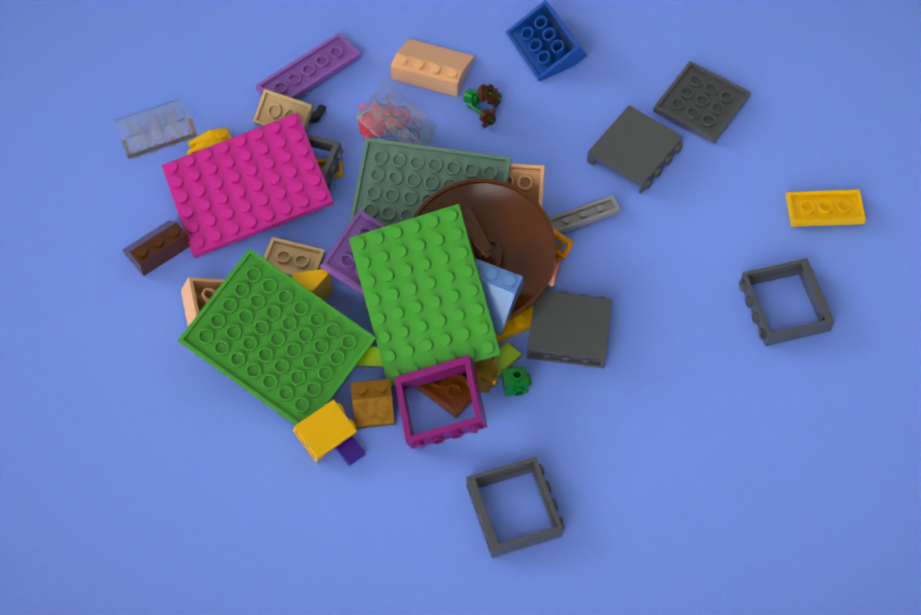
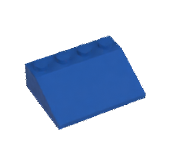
(545, 42)

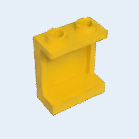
(325, 430)

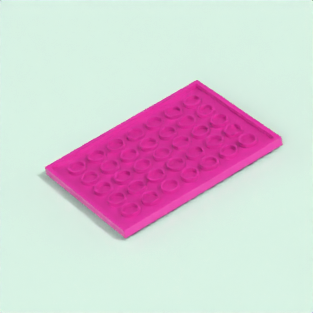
(246, 185)

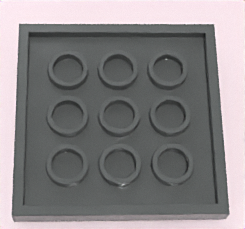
(702, 102)

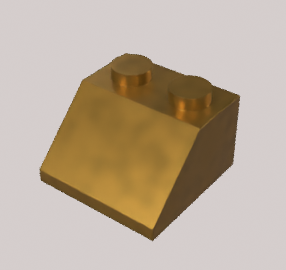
(372, 403)

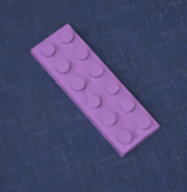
(311, 68)

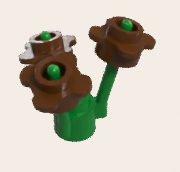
(483, 93)

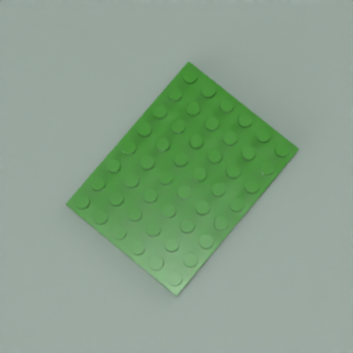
(424, 293)
(276, 339)

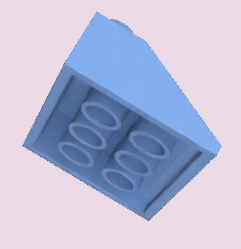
(501, 292)

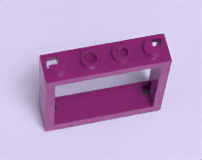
(435, 373)

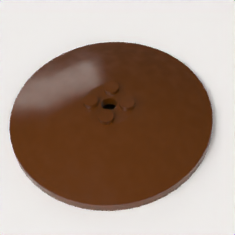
(515, 226)

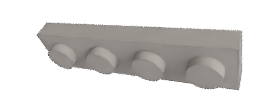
(585, 214)

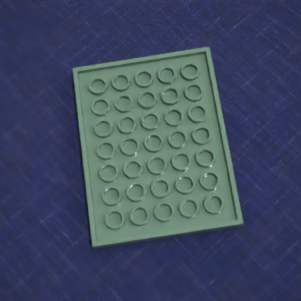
(402, 176)

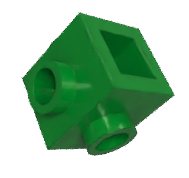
(515, 381)

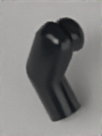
(317, 114)

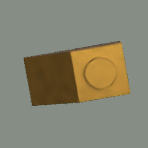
(486, 374)

